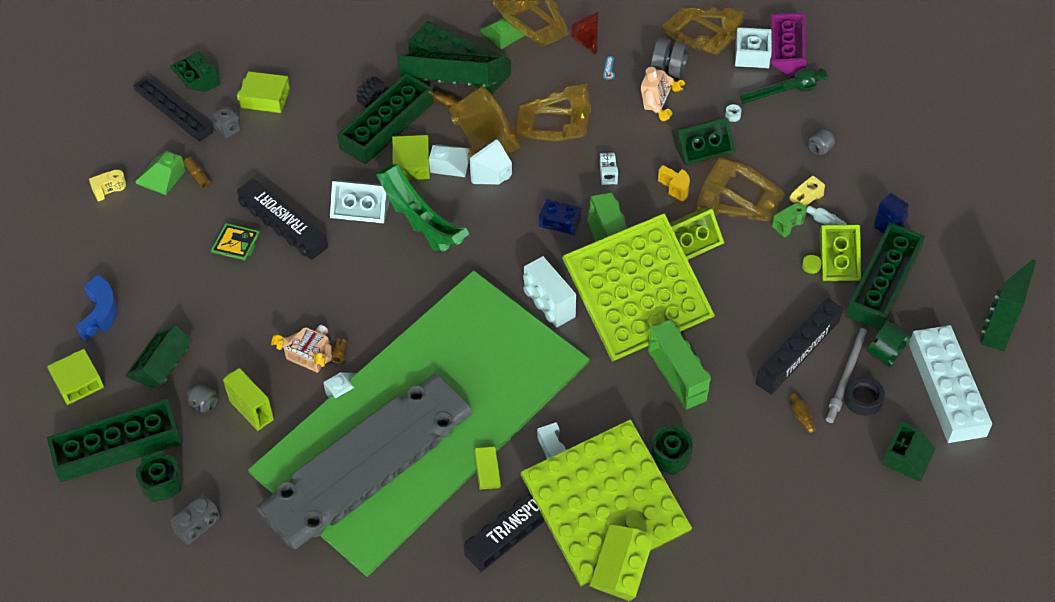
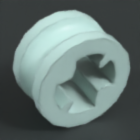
(729, 113)

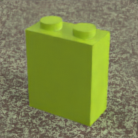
(264, 92)
(412, 156)
(248, 399)

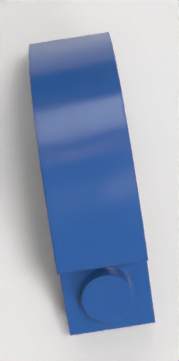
(105, 311)

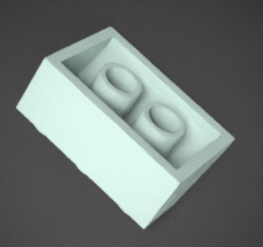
(358, 201)

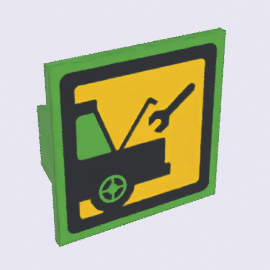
(235, 241)

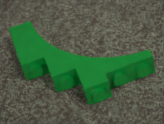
(421, 217)

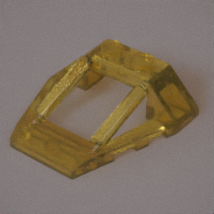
(730, 19)
(544, 36)
(580, 115)
(715, 185)

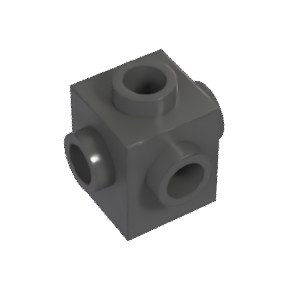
(226, 122)

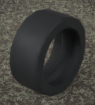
(867, 383)

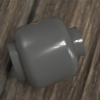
(821, 142)
(202, 398)

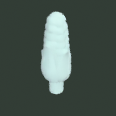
(824, 217)

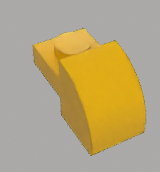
(677, 182)

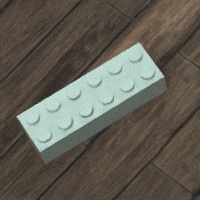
(949, 384)

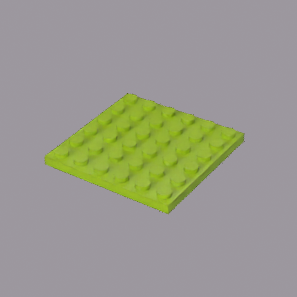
(636, 284)
(599, 486)

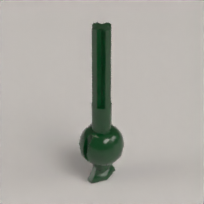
(804, 80)

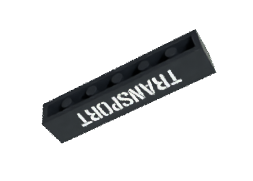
(282, 219)
(798, 346)
(503, 533)

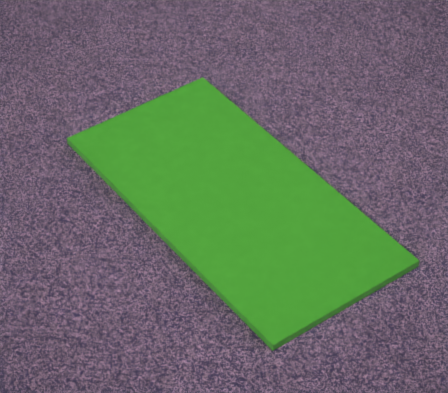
(489, 355)

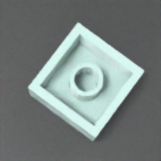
(753, 47)

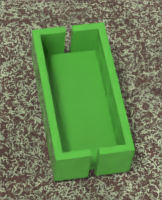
(605, 217)
(679, 364)

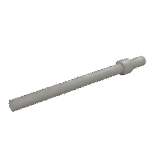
(836, 402)

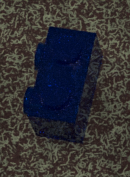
(891, 210)
(560, 217)

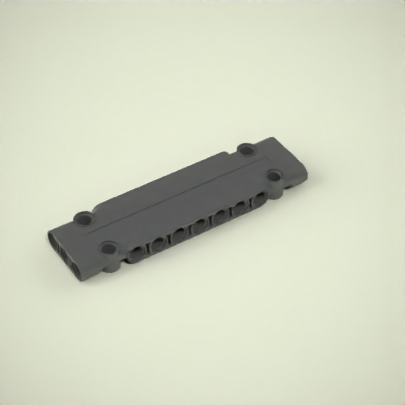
(363, 461)

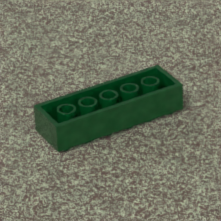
(436, 38)
(453, 67)
(385, 118)
(885, 276)
(113, 440)

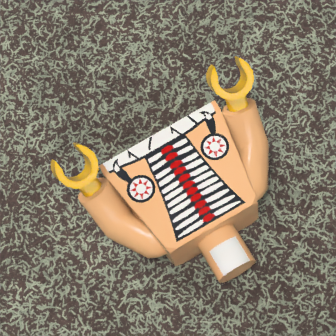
(656, 89)
(306, 347)

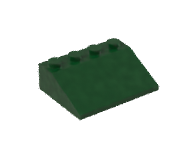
(1007, 308)

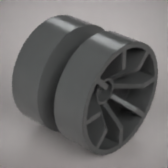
(675, 59)

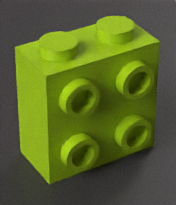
(75, 376)

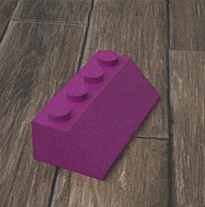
(788, 42)

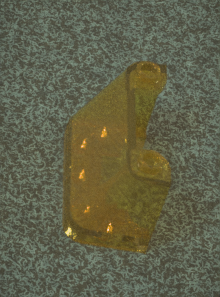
(484, 122)

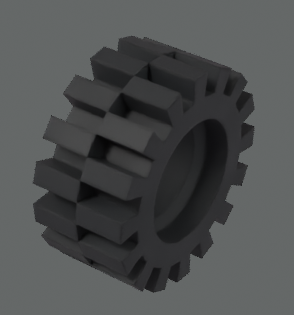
(370, 91)

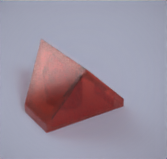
(586, 32)

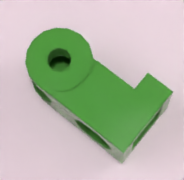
(789, 218)

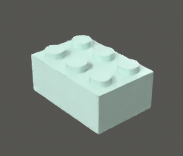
(549, 292)

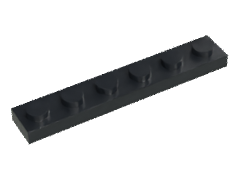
(173, 109)

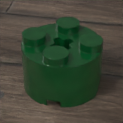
(889, 343)
(672, 449)
(159, 476)

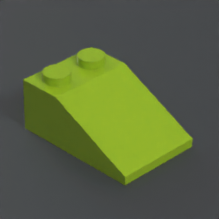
(840, 252)

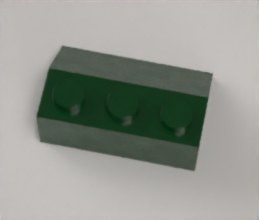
(704, 140)
(159, 357)

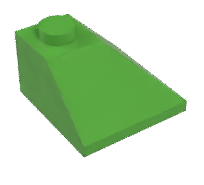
(501, 33)
(162, 172)

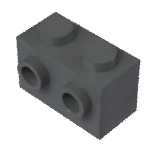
(195, 519)

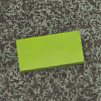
(487, 468)

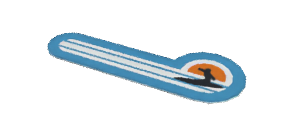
(608, 74)

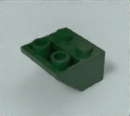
(196, 72)
(909, 451)

